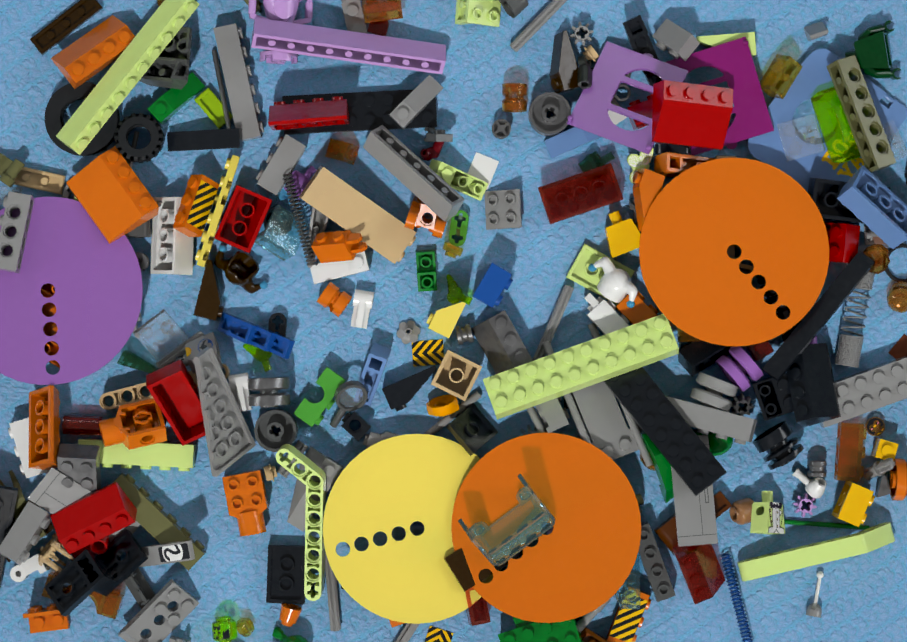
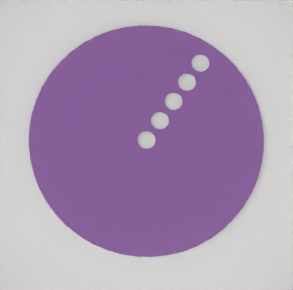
(94, 295)

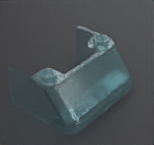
(512, 530)

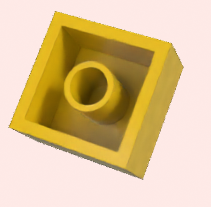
(853, 503)

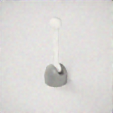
(815, 609)

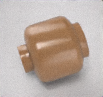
(741, 511)

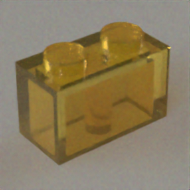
(780, 76)

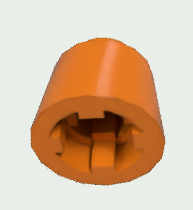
(289, 614)

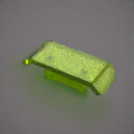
(834, 126)

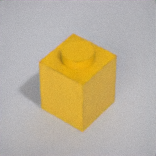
(884, 449)

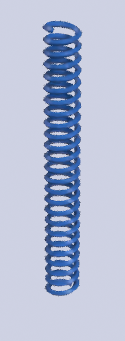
(738, 598)

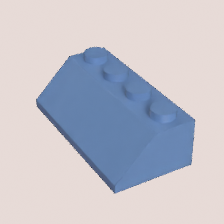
(876, 206)

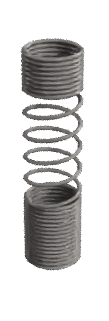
(850, 346)

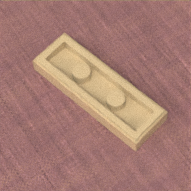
(41, 180)

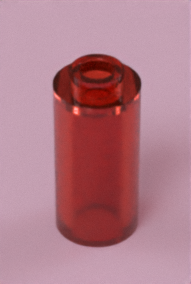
(81, 425)

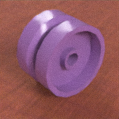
(737, 369)

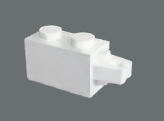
(604, 315)

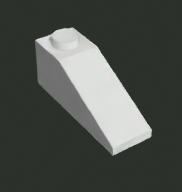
(334, 270)

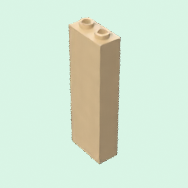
(358, 214)

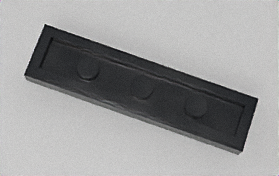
(204, 139)

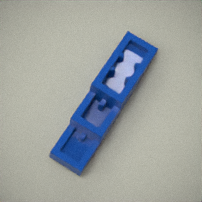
(255, 335)

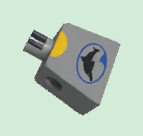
(195, 346)

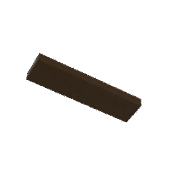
(65, 24)

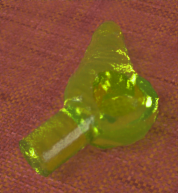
(455, 293)
(260, 355)

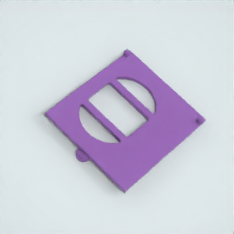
(595, 102)

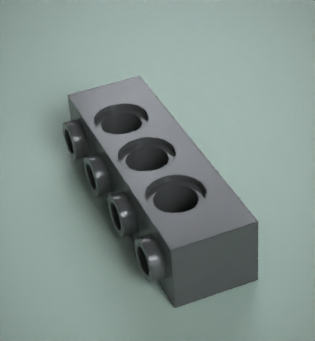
(654, 565)

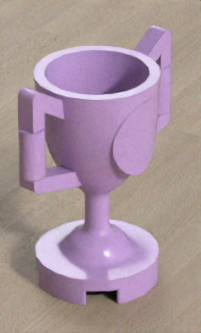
(281, 11)

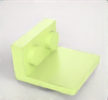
(478, 12)

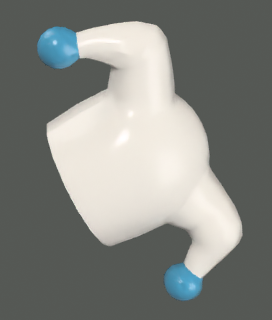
(614, 282)

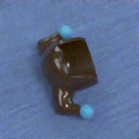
(239, 269)

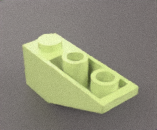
(459, 180)

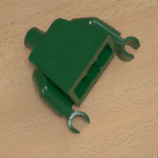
(874, 52)

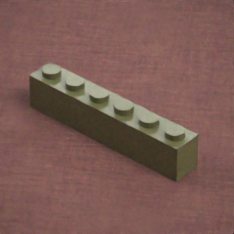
(155, 520)

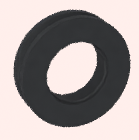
(55, 112)

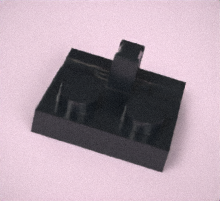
(472, 429)

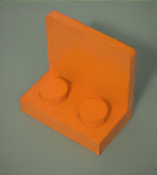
(46, 619)

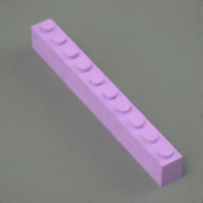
(348, 46)

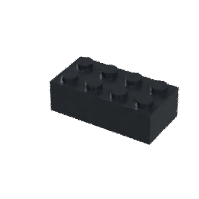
(825, 195)

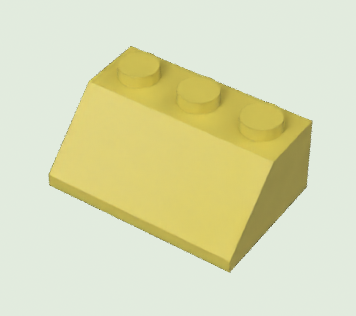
(445, 319)

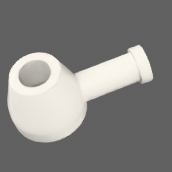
(813, 487)

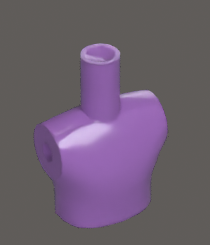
(301, 180)

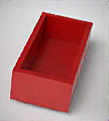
(178, 400)

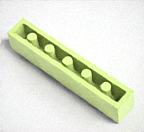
(159, 454)

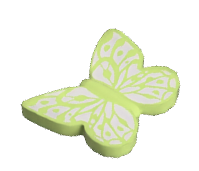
(639, 162)

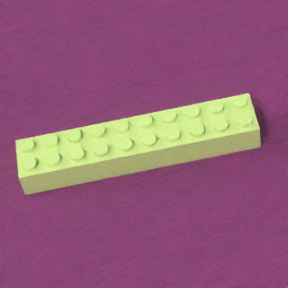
(581, 366)

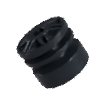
(779, 447)

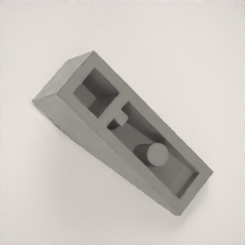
(416, 102)

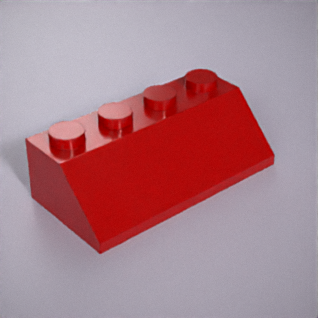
(93, 517)

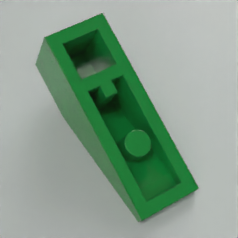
(175, 99)

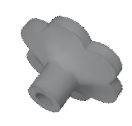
(408, 337)

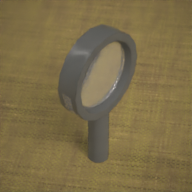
(349, 398)

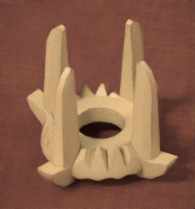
(48, 552)

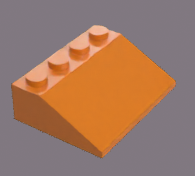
(113, 195)

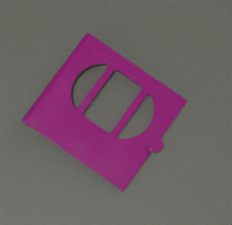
(740, 74)

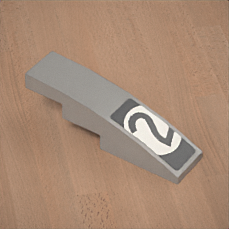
(168, 553)

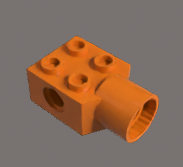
(134, 425)
(247, 500)

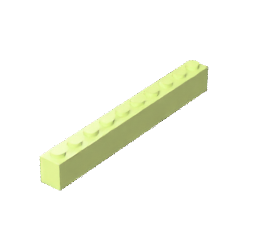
(125, 73)

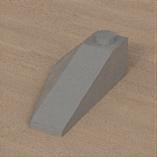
(331, 468)

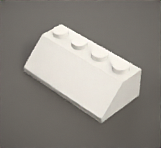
(169, 247)

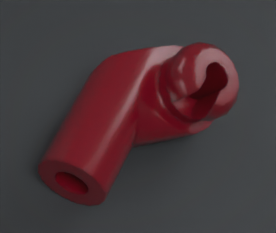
(431, 152)

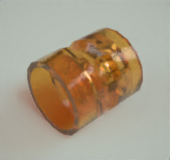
(514, 104)

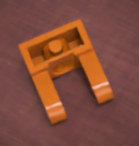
(416, 218)

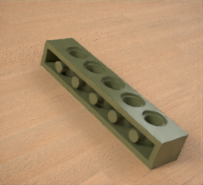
(861, 113)

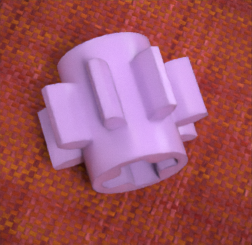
(798, 504)

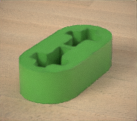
(463, 229)

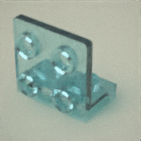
(280, 234)

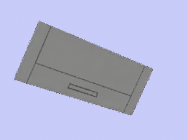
(54, 496)
(694, 514)

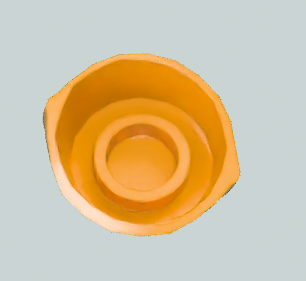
(442, 405)

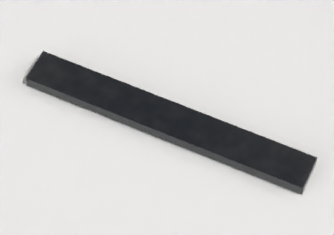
(818, 315)

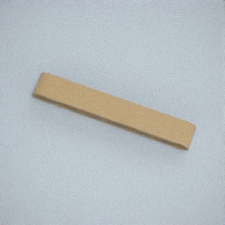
(136, 391)

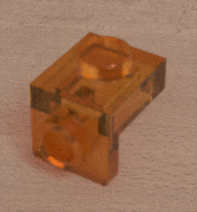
(342, 151)

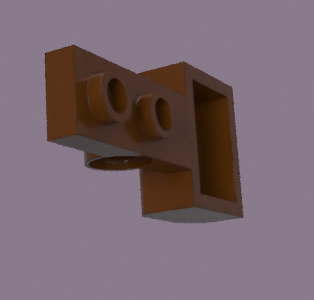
(668, 531)

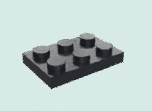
(285, 574)

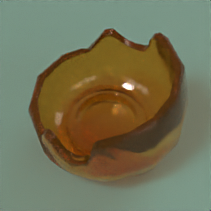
(880, 255)
(898, 297)

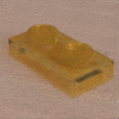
(452, 250)

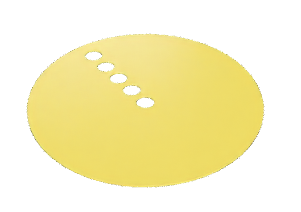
(392, 487)

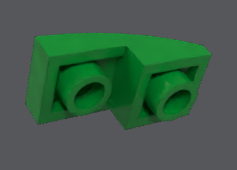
(426, 270)

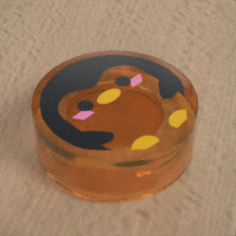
(875, 426)

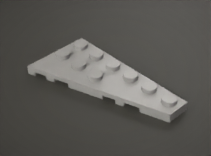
(224, 424)

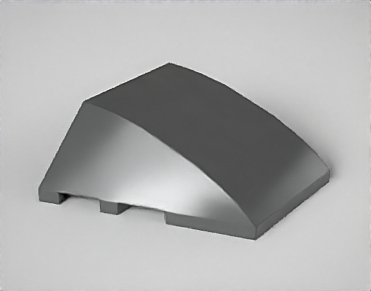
(172, 65)

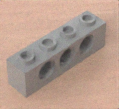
(25, 203)

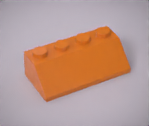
(93, 51)
(44, 428)

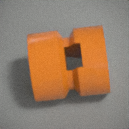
(334, 299)

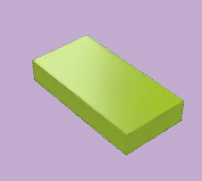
(212, 107)

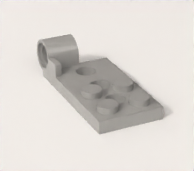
(158, 606)

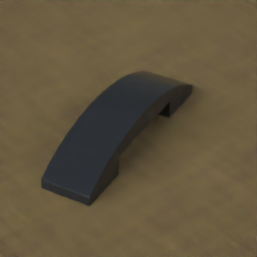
(641, 43)

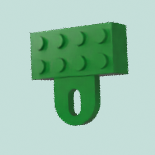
(542, 632)

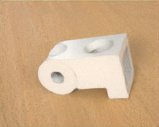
(21, 572)

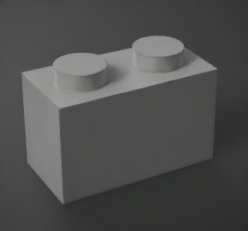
(675, 40)

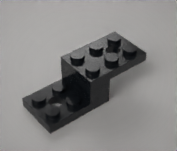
(95, 572)

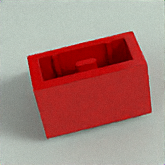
(842, 241)

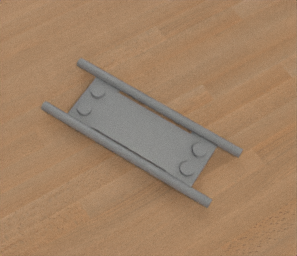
(603, 418)

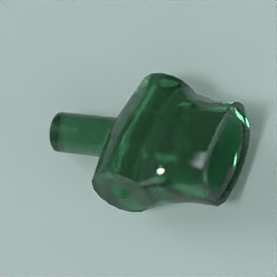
(594, 160)

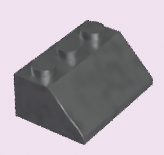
(501, 343)

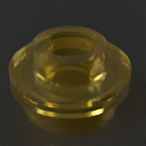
(245, 627)

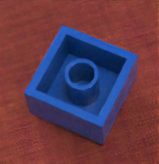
(492, 286)

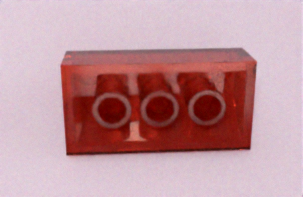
(580, 194)

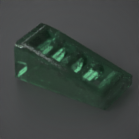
(133, 361)

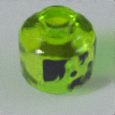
(224, 629)

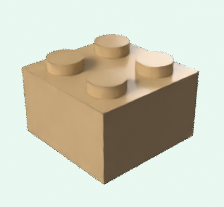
(456, 375)

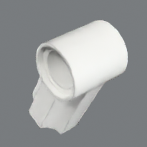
(362, 304)
(239, 388)

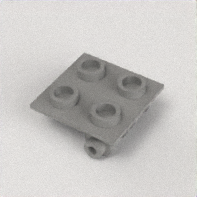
(503, 209)

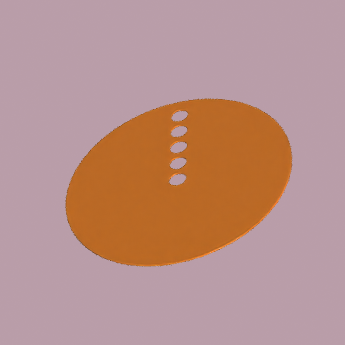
(723, 206)
(592, 534)

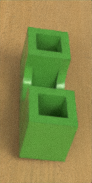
(312, 412)

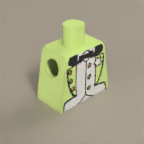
(767, 516)

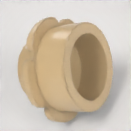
(590, 53)
(270, 472)

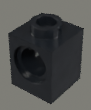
(357, 434)

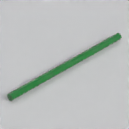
(825, 524)

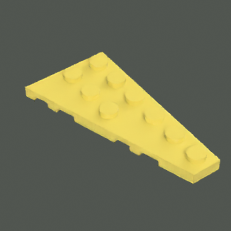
(214, 218)

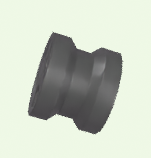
(499, 126)
(143, 260)
(464, 334)
(816, 468)

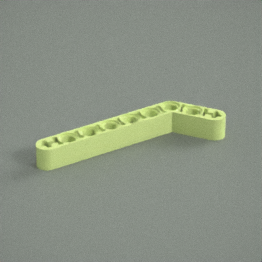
(311, 524)
(817, 553)

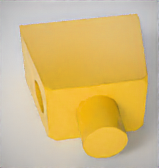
(621, 235)

